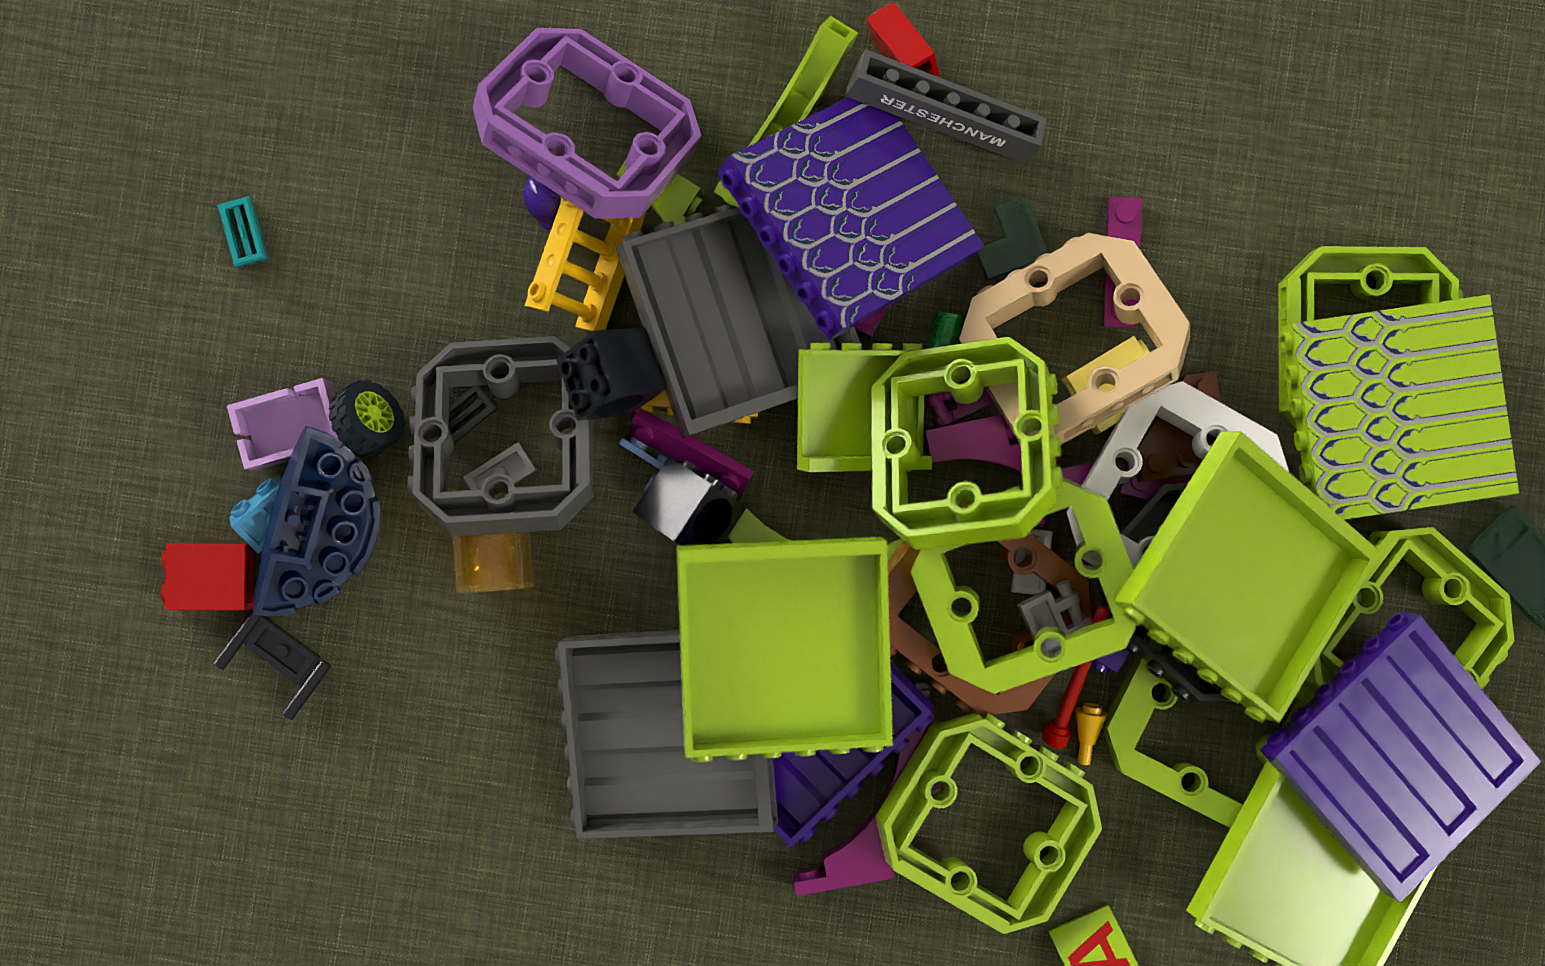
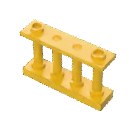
(603, 282)

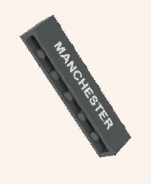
(945, 106)

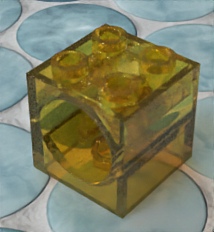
(493, 562)

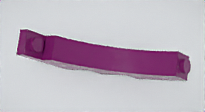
(861, 855)

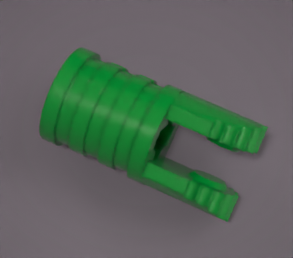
(946, 329)

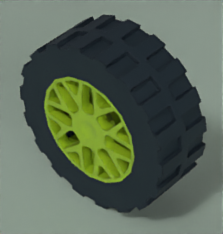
(366, 417)

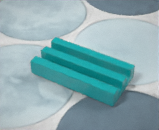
(250, 258)

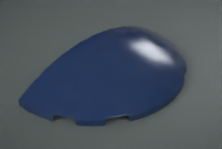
(317, 527)

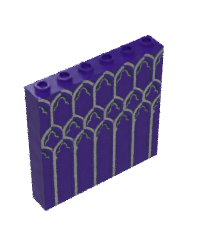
(849, 212)

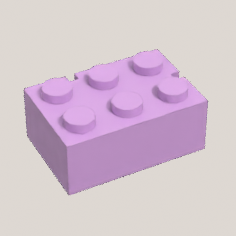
(278, 421)

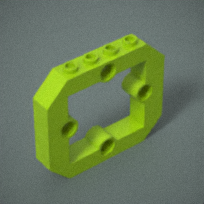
(1351, 267)
(991, 515)
(1467, 589)
(1079, 646)
(1126, 723)
(1044, 877)

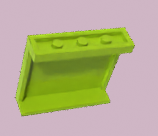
(838, 406)

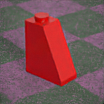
(900, 40)

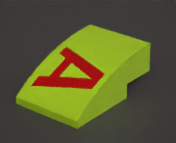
(1092, 941)

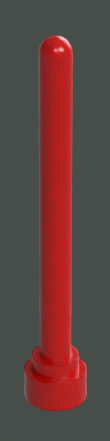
(1057, 731)

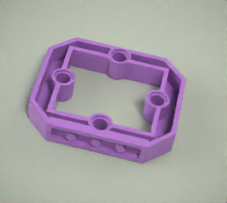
(550, 158)

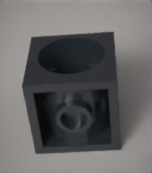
(611, 373)
(689, 505)

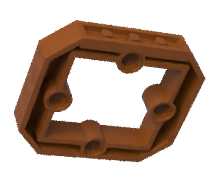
(921, 651)

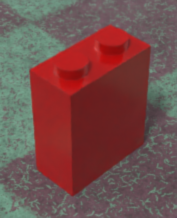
(208, 577)

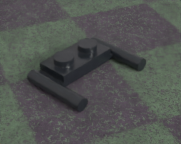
(280, 651)

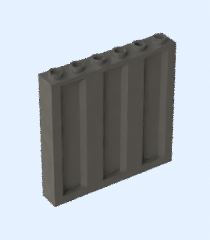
(719, 317)
(630, 747)

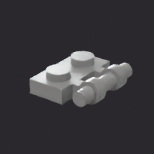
(1045, 611)

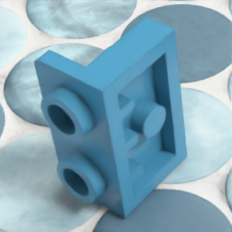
(252, 517)

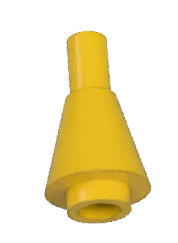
(1089, 725)

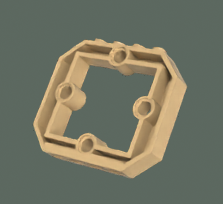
(1061, 269)

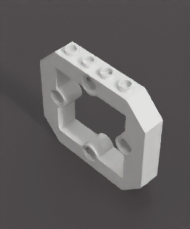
(1186, 410)

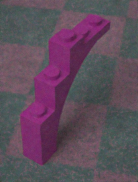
(987, 442)

